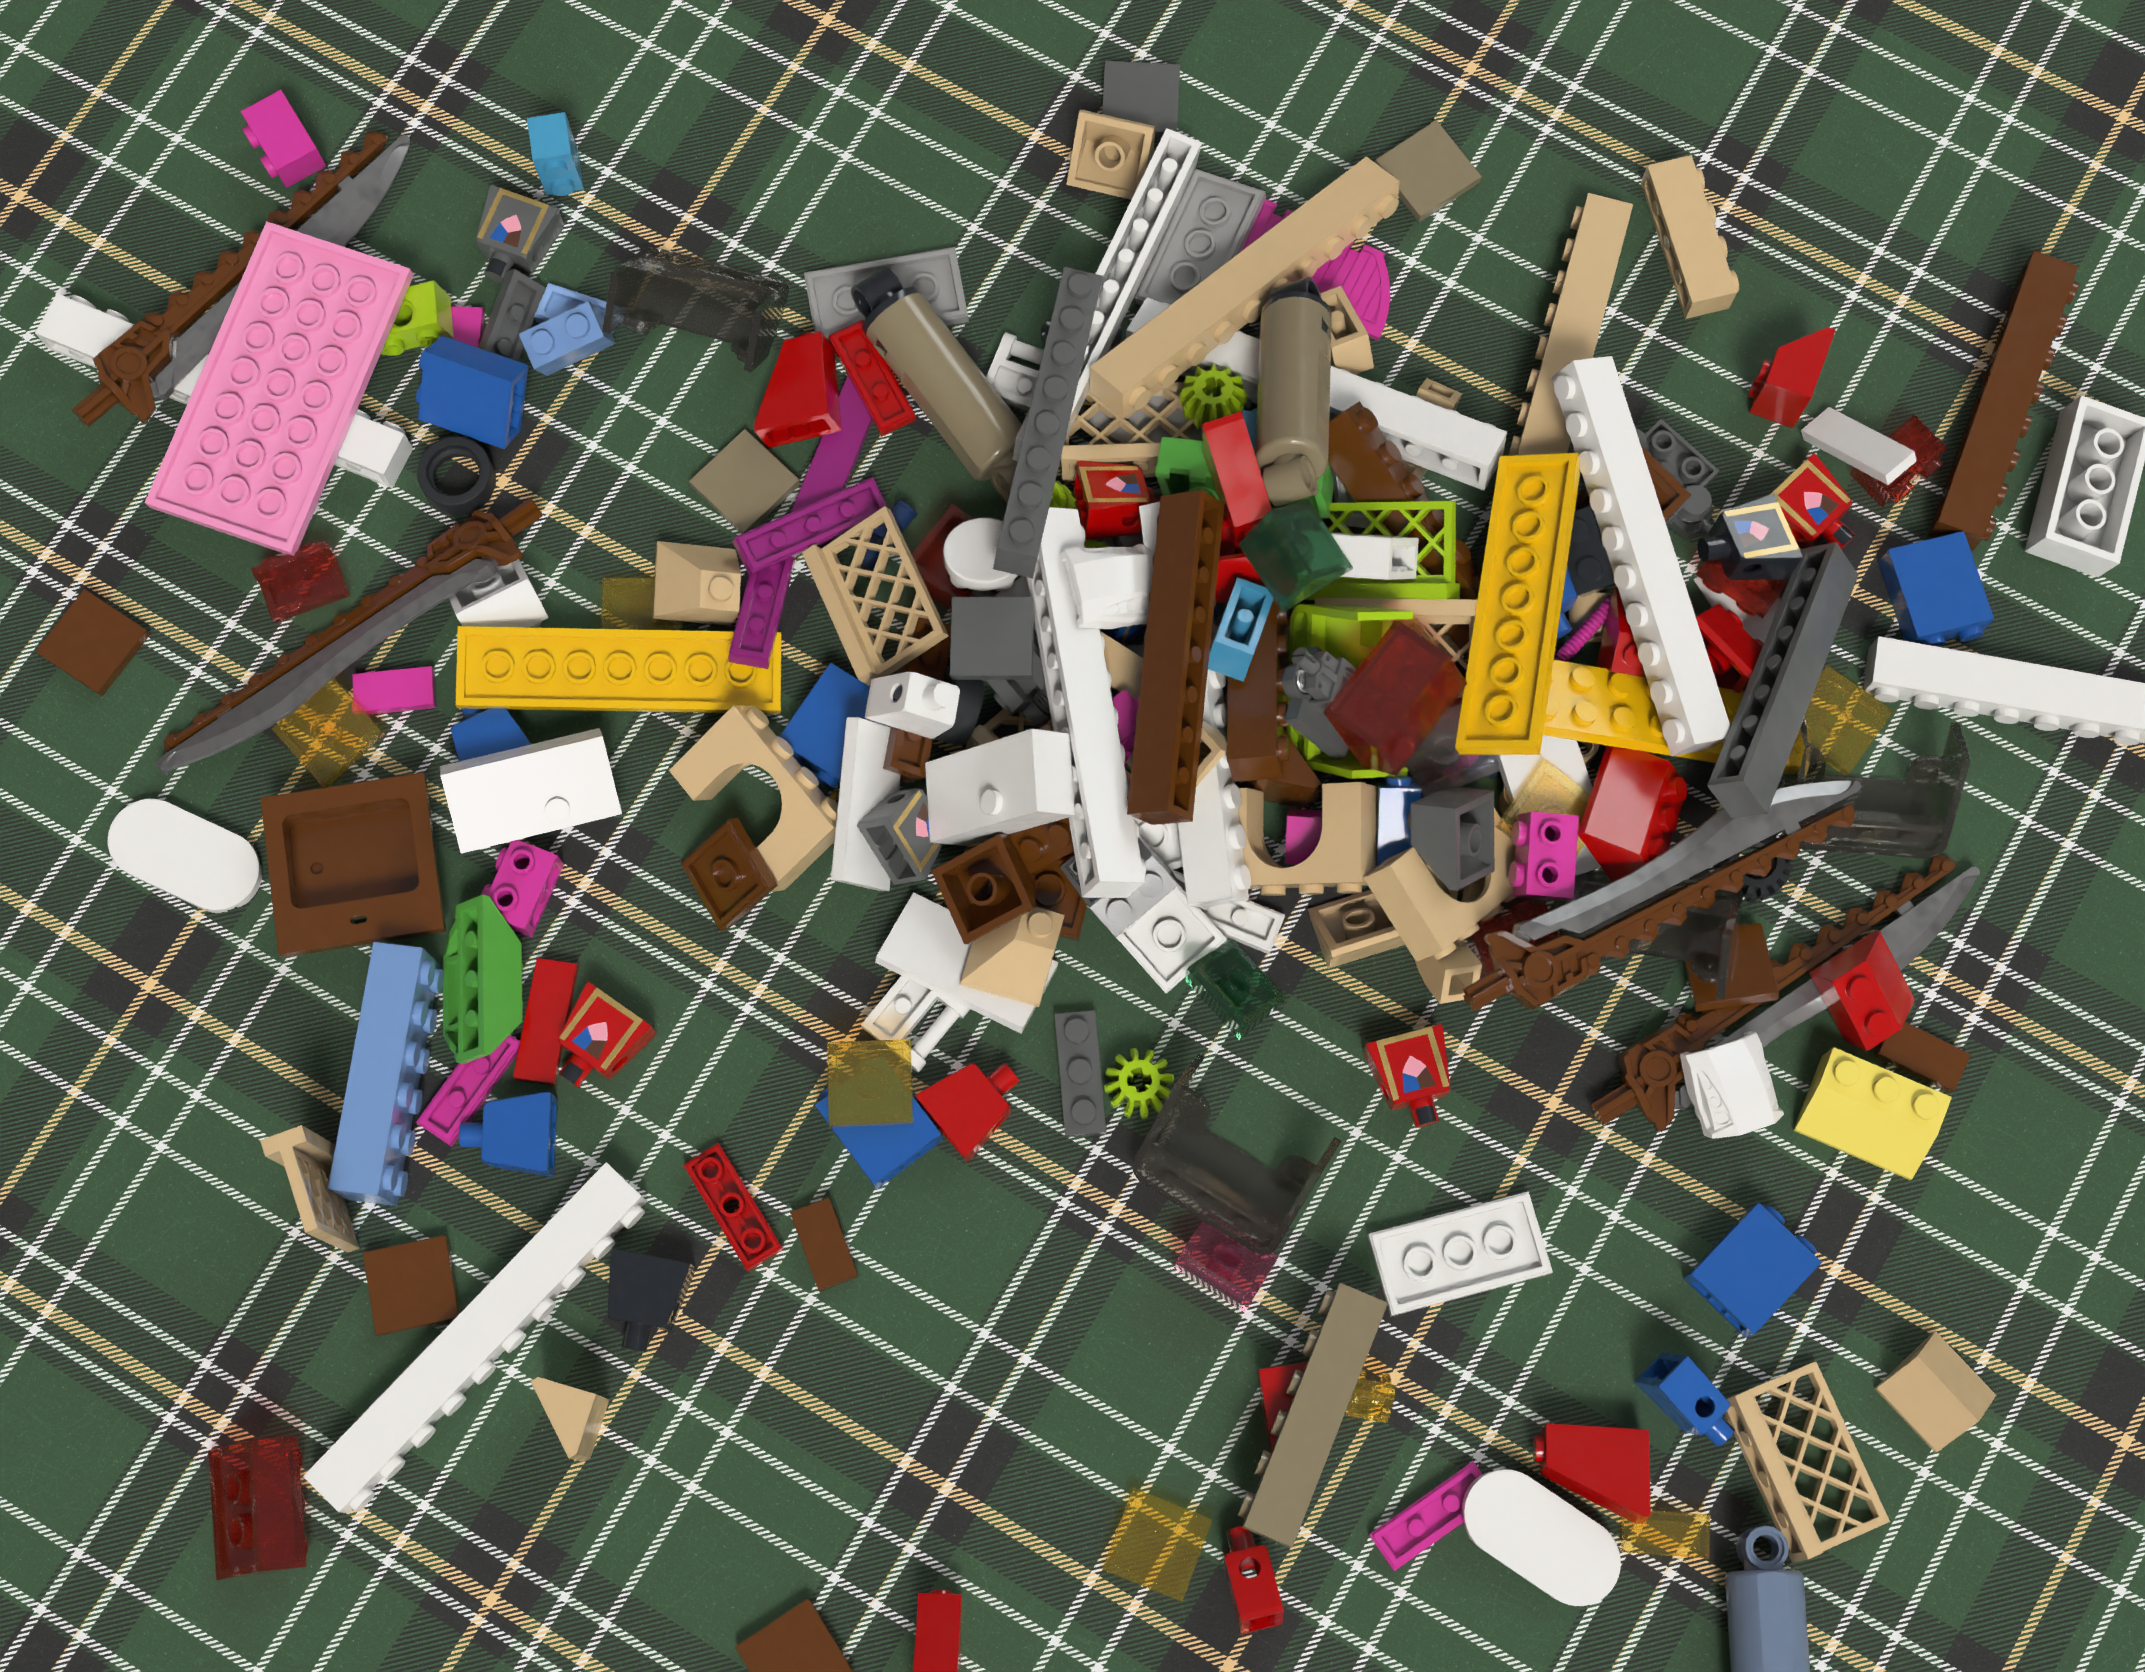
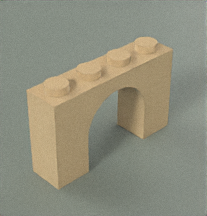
(806, 816)
(1343, 853)
(1425, 914)

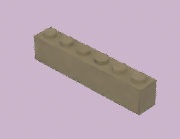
(1314, 1414)

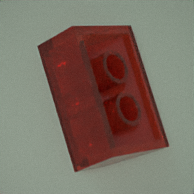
(1395, 699)
(257, 1507)

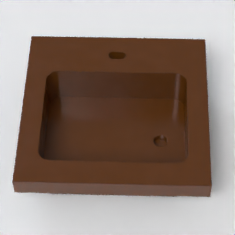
(352, 858)

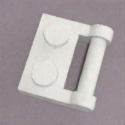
(1011, 380)
(902, 1011)

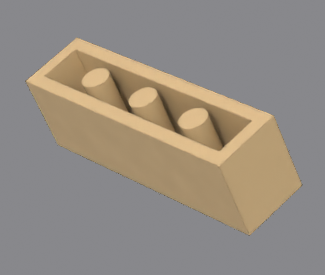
(1689, 236)

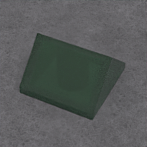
(1294, 553)
(1234, 988)

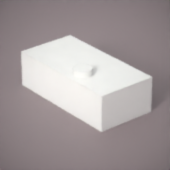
(2089, 487)
(1000, 787)
(530, 790)

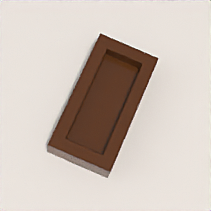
(1924, 1057)
(824, 1244)

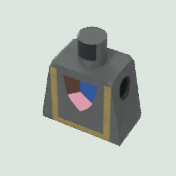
(515, 232)
(900, 835)

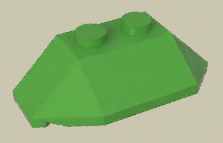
(480, 980)

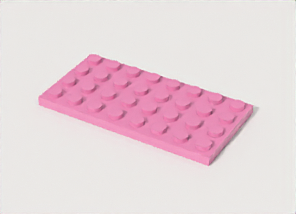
(279, 389)

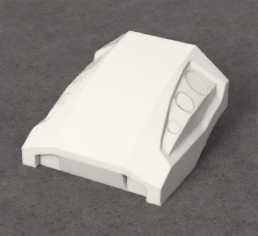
(1110, 585)
(1731, 1087)

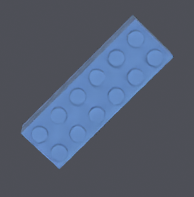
(386, 1075)

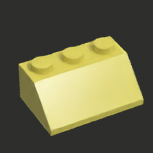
(1871, 1113)

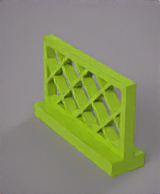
(1425, 585)

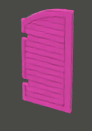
(1359, 274)

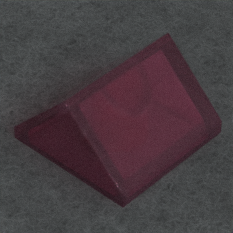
(1224, 1266)

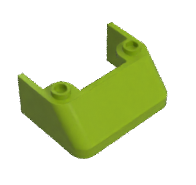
(1344, 633)

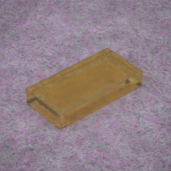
(1668, 1535)

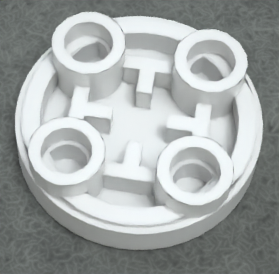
(971, 556)

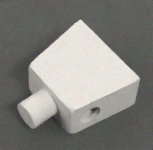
(922, 707)

